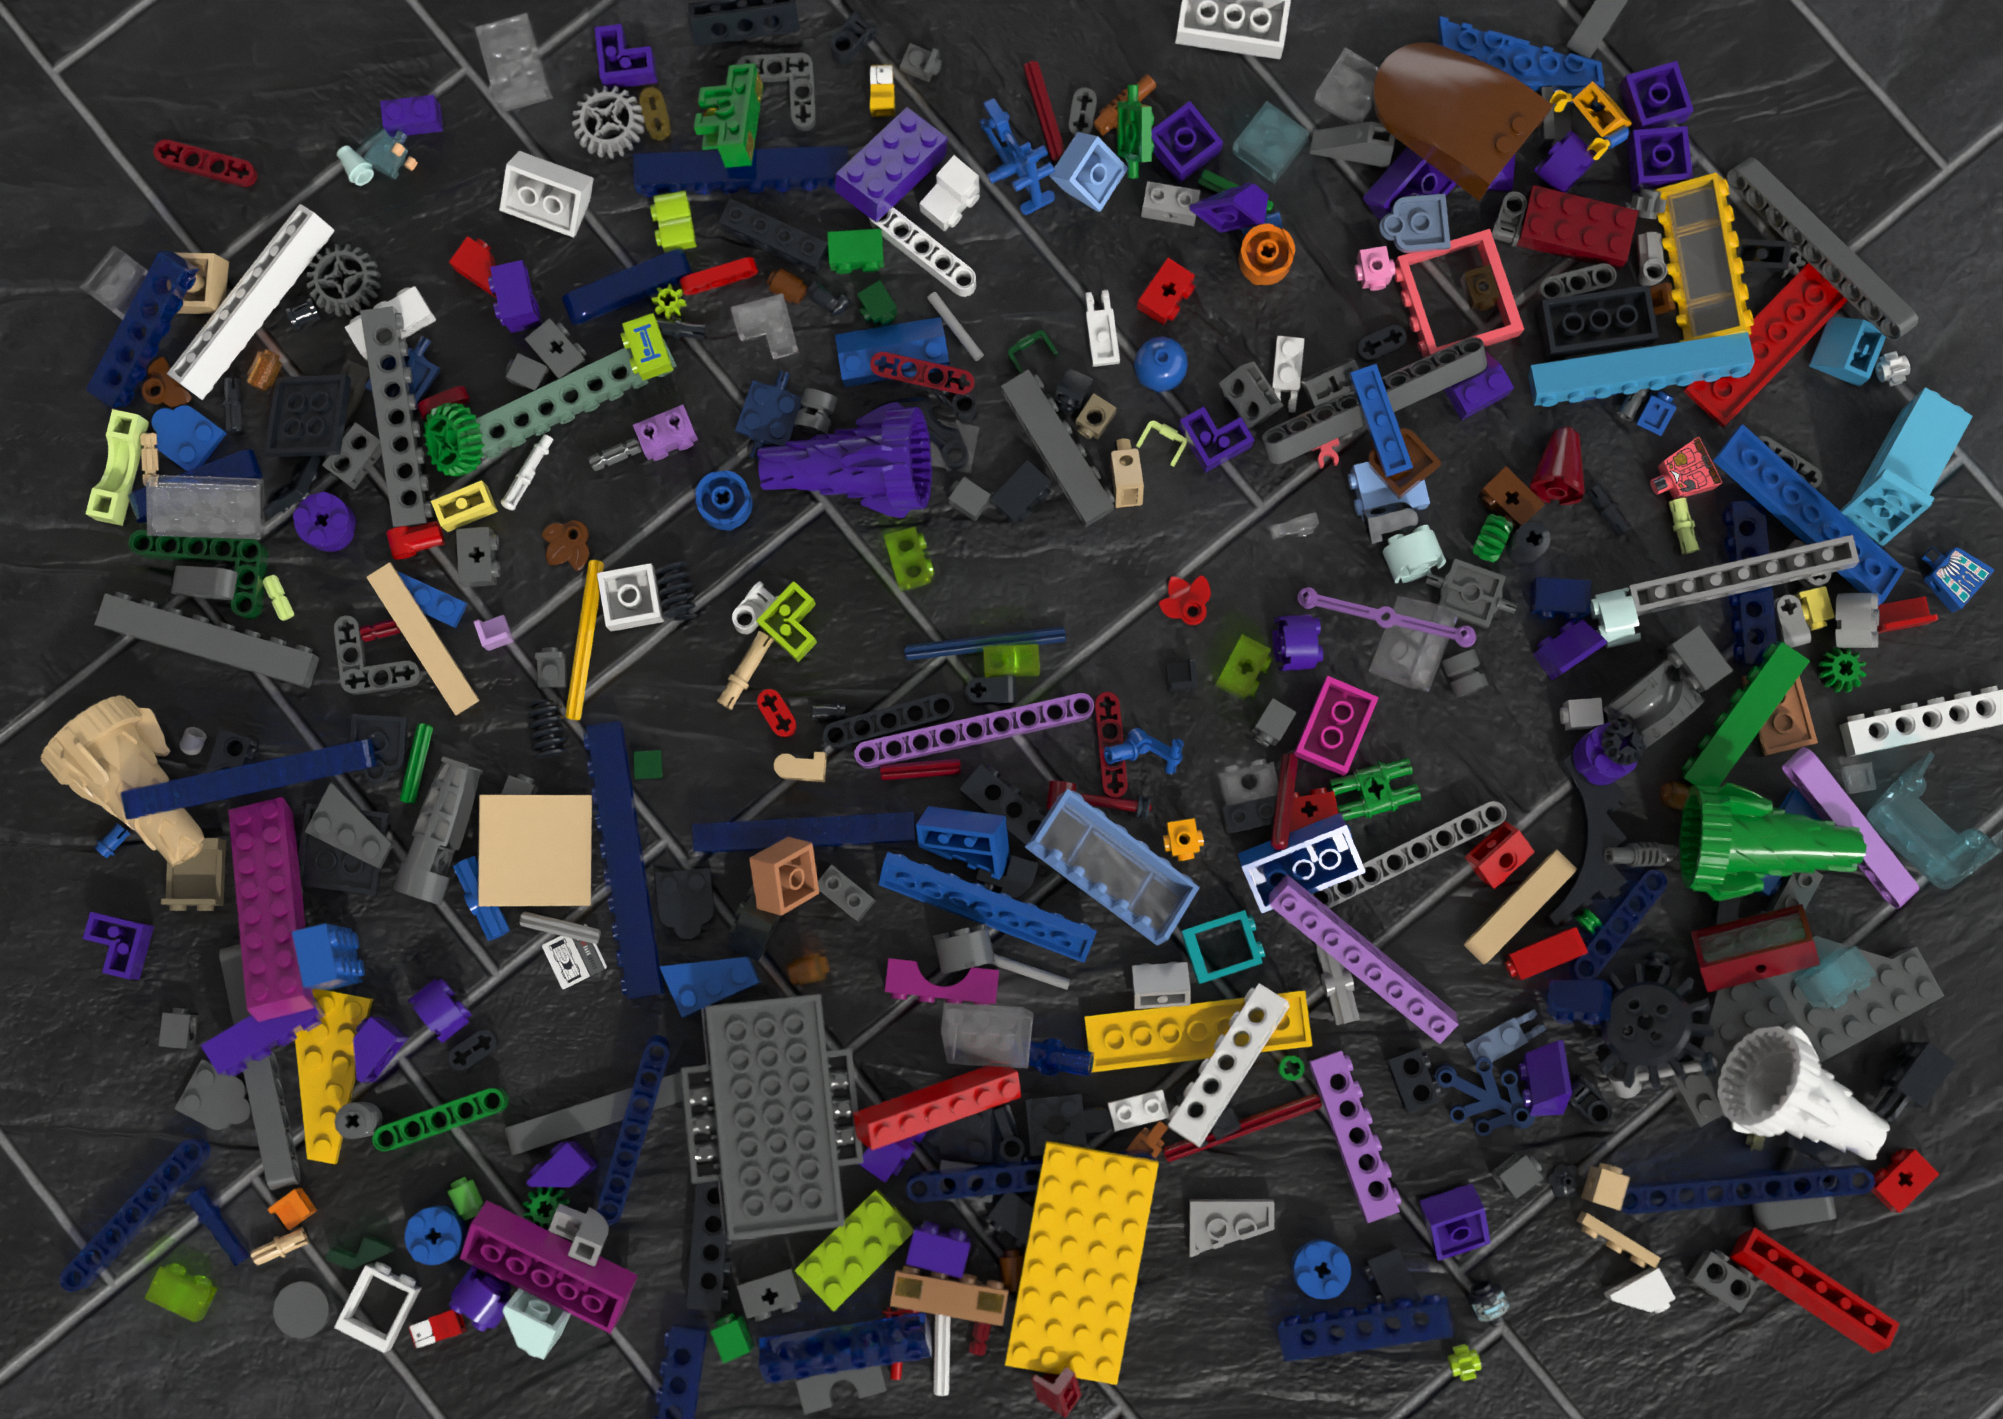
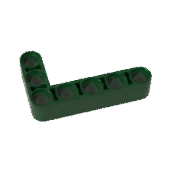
(212, 554)

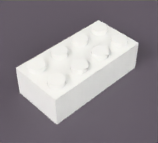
(1235, 25)

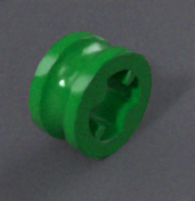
(1588, 921)
(1293, 1059)

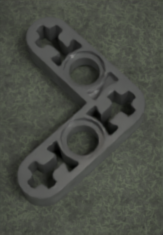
(796, 80)
(359, 668)

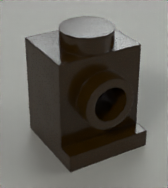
(1476, 297)

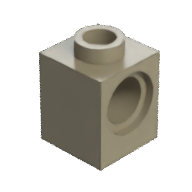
(1095, 406)

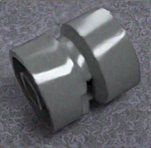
(820, 404)
(1465, 673)

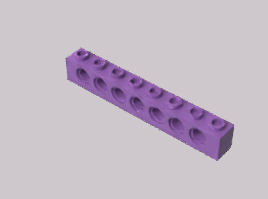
(1363, 959)

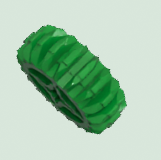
(453, 439)

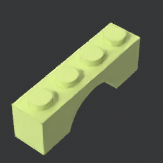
(110, 497)

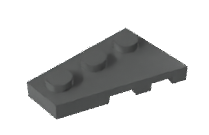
(346, 828)

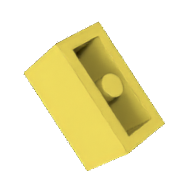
(464, 506)

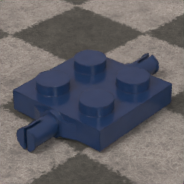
(422, 372)
(768, 414)

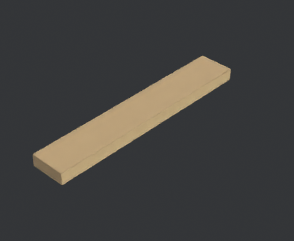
(423, 638)

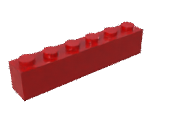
(936, 1105)
(1814, 1290)

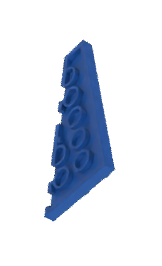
(1527, 63)

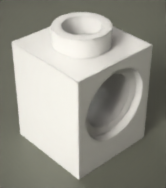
(1582, 714)

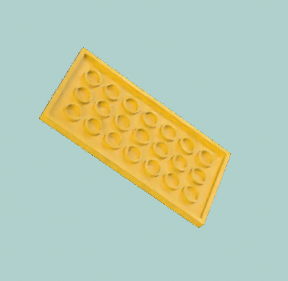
(1081, 1262)

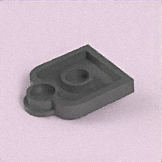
(215, 1098)

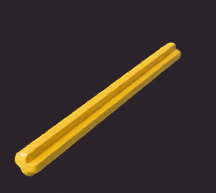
(584, 641)

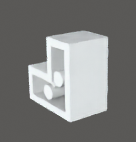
(954, 191)

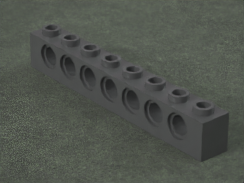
(374, 322)

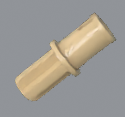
(279, 1246)

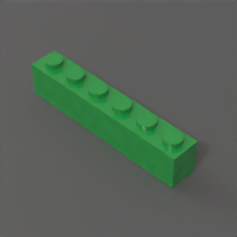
(1745, 716)

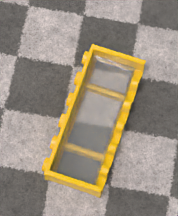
(1704, 259)

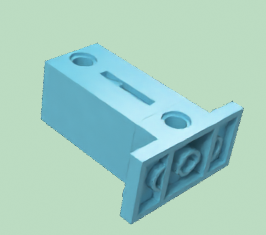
(1907, 466)

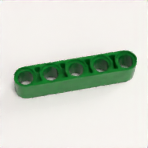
(427, 1122)

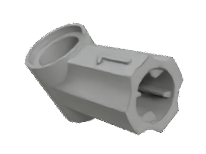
(1650, 258)

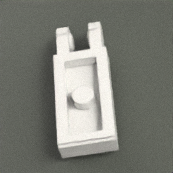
(1102, 331)
(1288, 368)

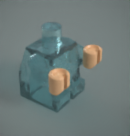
(389, 154)

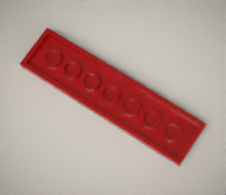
(1774, 338)

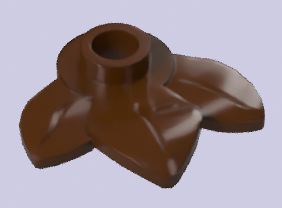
(171, 391)
(564, 547)

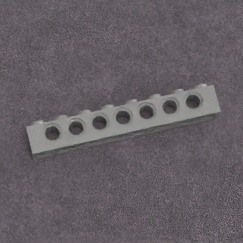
(1744, 575)

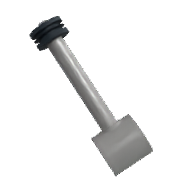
(1616, 1075)

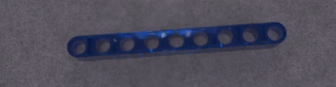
(247, 779)
(989, 1174)
(1757, 1189)

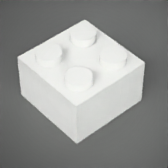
(630, 597)

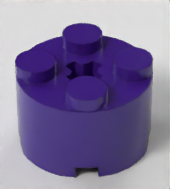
(1565, 162)
(310, 517)
(1297, 642)
(1594, 763)
(439, 1009)
(481, 1298)

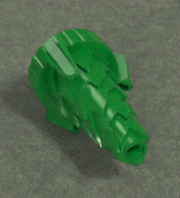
(1737, 838)

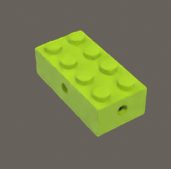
(855, 1250)

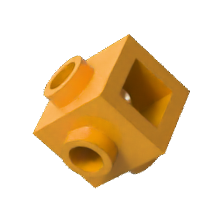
(1185, 829)

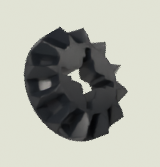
(1611, 743)

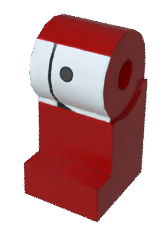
(437, 1328)

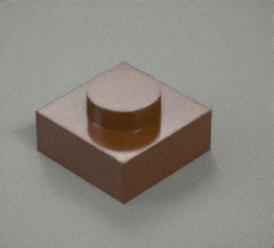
(1662, 298)

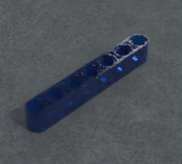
(633, 1116)
(123, 1221)

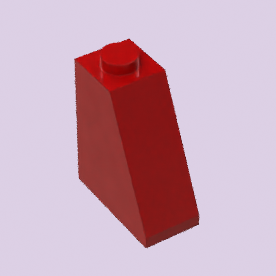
(1545, 954)

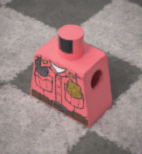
(1687, 472)

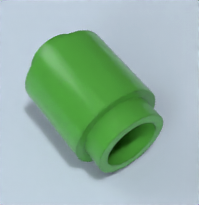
(465, 1198)

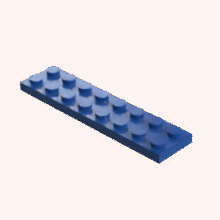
(1804, 509)
(986, 907)

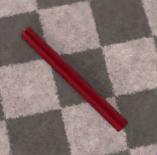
(1248, 1126)

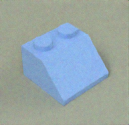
(1089, 170)

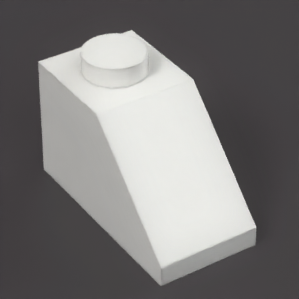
(1644, 1291)

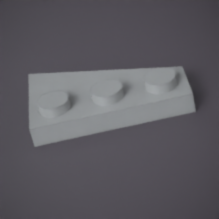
(1227, 1220)

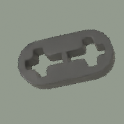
(1076, 111)

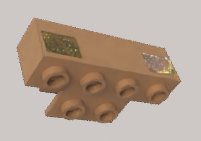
(950, 1295)

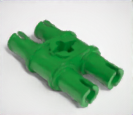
(1380, 776)

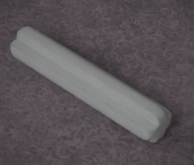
(560, 927)

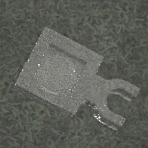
(1301, 525)

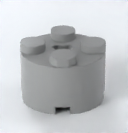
(1857, 620)

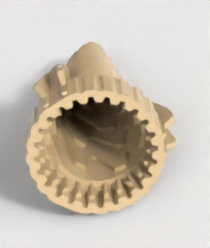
(115, 751)

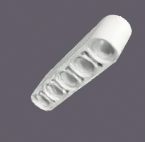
(930, 258)

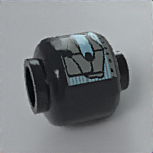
(1488, 1302)

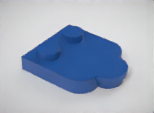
(186, 436)

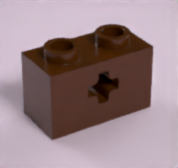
(1503, 486)

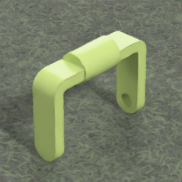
(1167, 431)

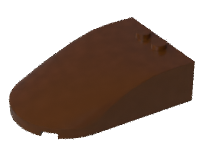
(1456, 111)

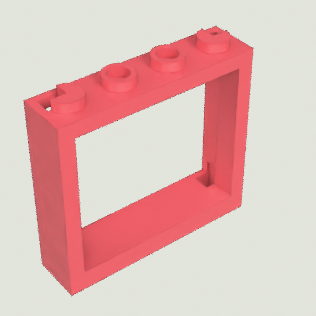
(1411, 298)

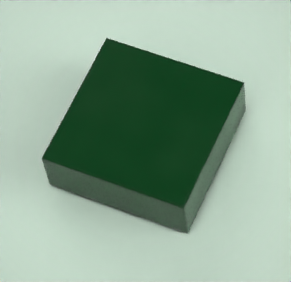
(648, 765)

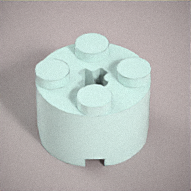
(1413, 554)
(1615, 617)

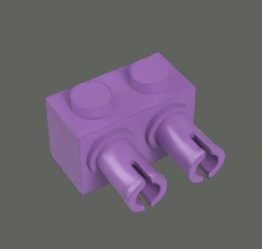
(665, 433)

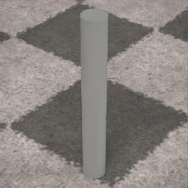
(955, 326)
(1031, 972)

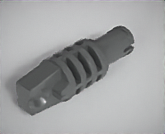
(1640, 854)

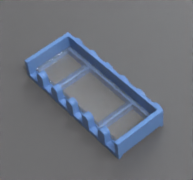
(1113, 867)

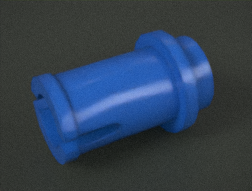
(112, 840)

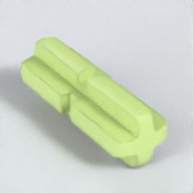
(279, 601)

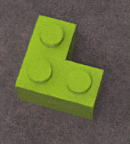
(783, 619)

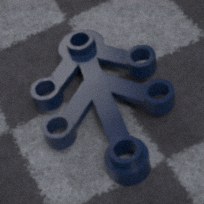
(1488, 1098)

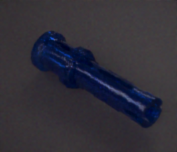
(210, 1215)

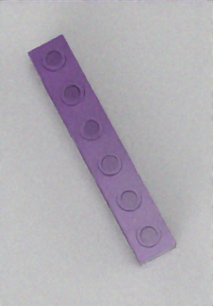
(1371, 1206)

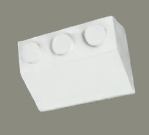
(545, 193)

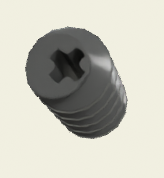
(348, 1121)

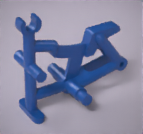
(1017, 159)

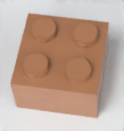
(784, 875)

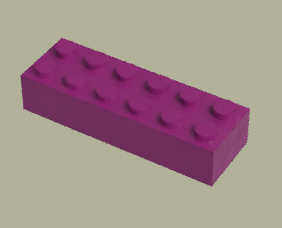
(541, 1266)

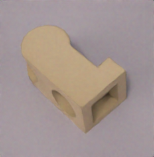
(801, 769)

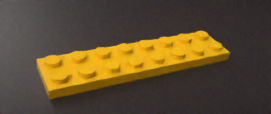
(1185, 1032)

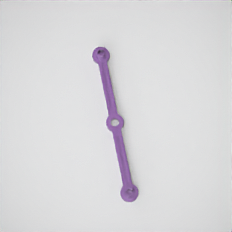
(1464, 635)

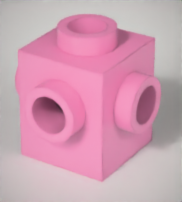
(1374, 268)

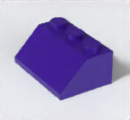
(1406, 177)

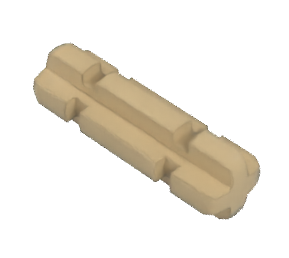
(149, 455)

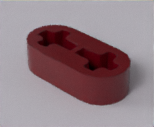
(455, 395)

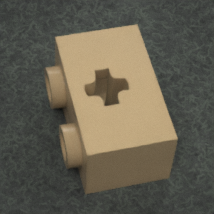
(1605, 1186)

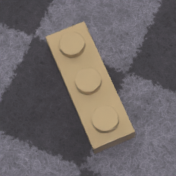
(1617, 1241)

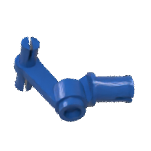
(1140, 743)

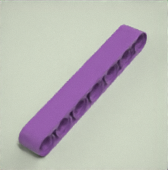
(1833, 804)

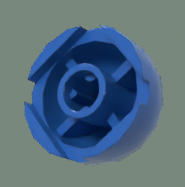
(1161, 364)

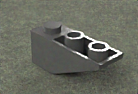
(1356, 142)

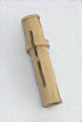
(744, 671)

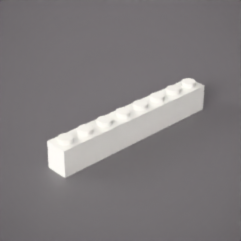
(251, 301)

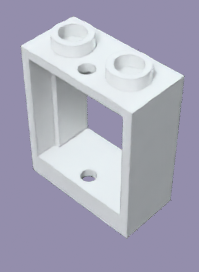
(365, 1333)

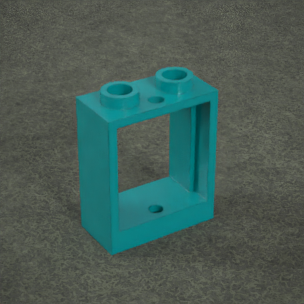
(1195, 957)

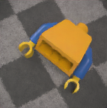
(1600, 112)

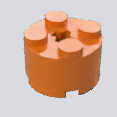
(1273, 241)

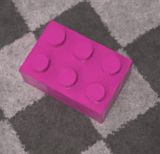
(1335, 726)

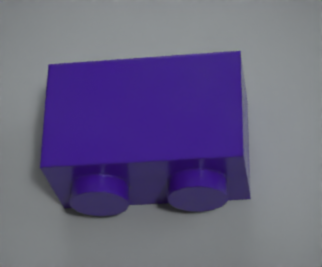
(411, 115)

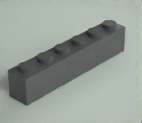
(1057, 447)

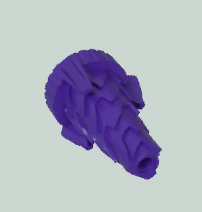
(880, 461)

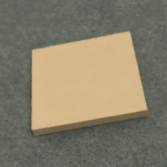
(534, 850)

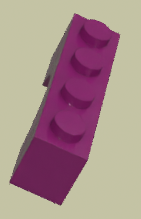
(906, 979)

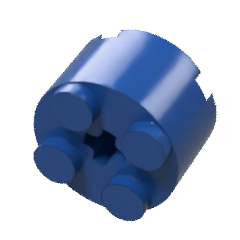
(723, 485)
(429, 1249)
(1313, 1254)

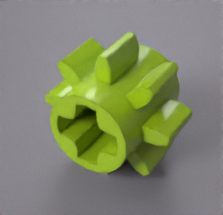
(664, 296)
(1464, 1362)

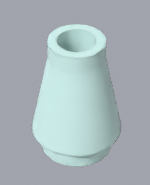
(356, 167)

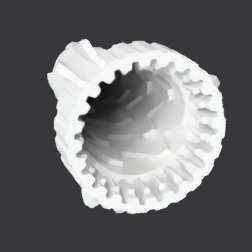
(1778, 1087)

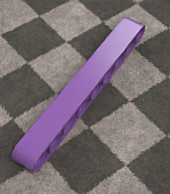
(985, 721)

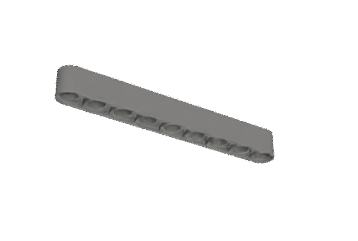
(1407, 859)

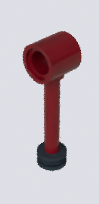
(1141, 807)

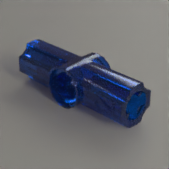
(1054, 1057)

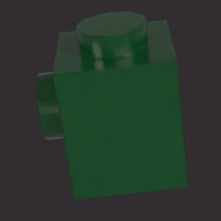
(877, 305)

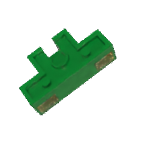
(731, 115)

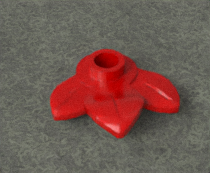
(1186, 596)

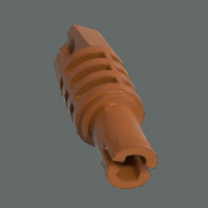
(1108, 114)

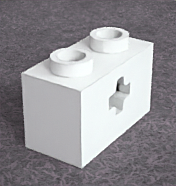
(1138, 1110)

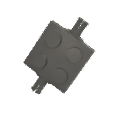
(1471, 593)

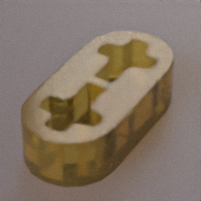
(649, 115)

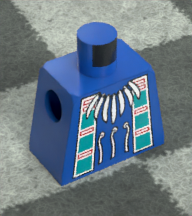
(1955, 576)

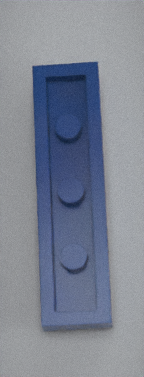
(1380, 420)

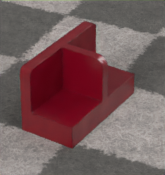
(1058, 1391)

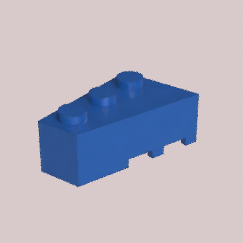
(708, 982)

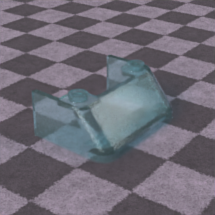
(1926, 838)

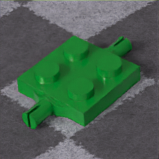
(1134, 131)

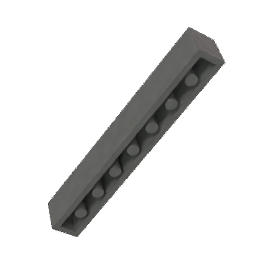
(206, 640)

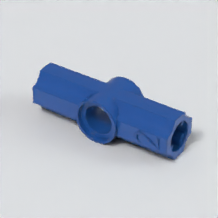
(490, 917)

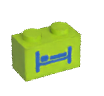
(647, 347)

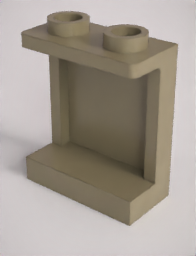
(198, 879)

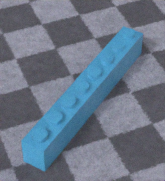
(1641, 369)

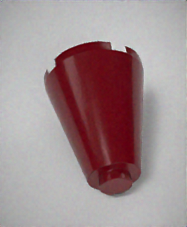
(1560, 469)

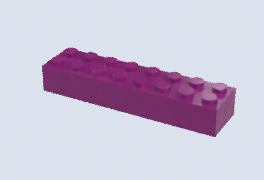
(269, 907)

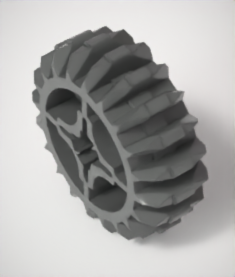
(354, 279)

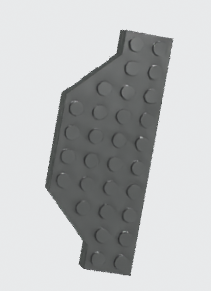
(1897, 990)

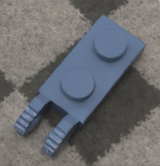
(1503, 1038)

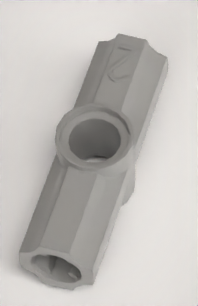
(1338, 987)

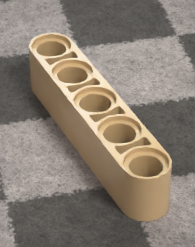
(1520, 906)

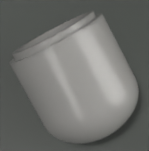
(190, 743)

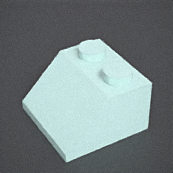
(534, 1323)

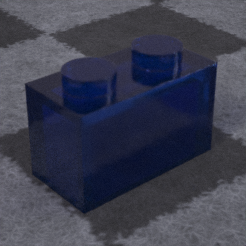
(1560, 598)
(1579, 1001)

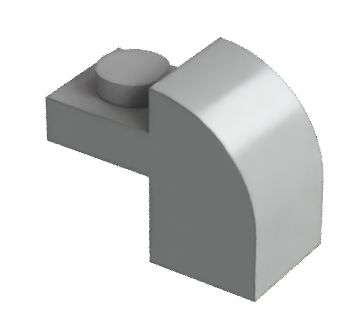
(585, 1230)

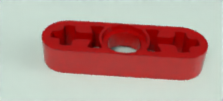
(718, 276)

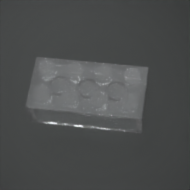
(205, 507)

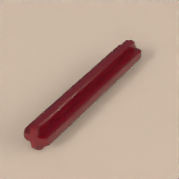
(1044, 110)
(1284, 801)

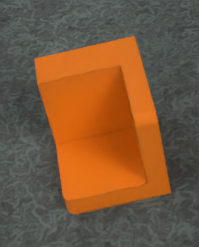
(293, 1208)

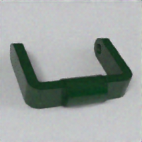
(1025, 342)

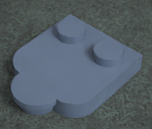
(1418, 224)

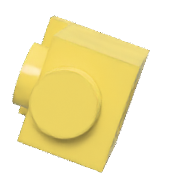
(1816, 607)

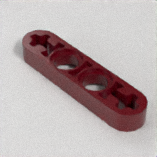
(205, 163)
(921, 376)
(1103, 742)

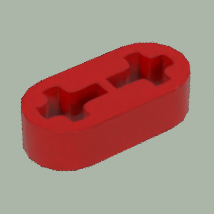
(782, 709)

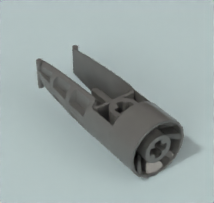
(438, 832)

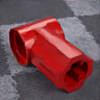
(406, 541)

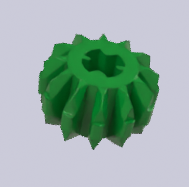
(1492, 538)
(1832, 667)
(538, 1202)

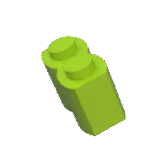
(674, 221)

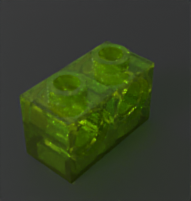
(903, 560)

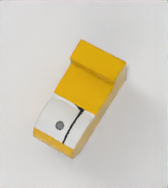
(882, 91)

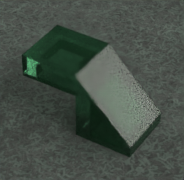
(369, 1250)

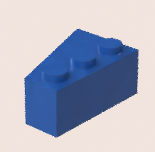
(967, 836)

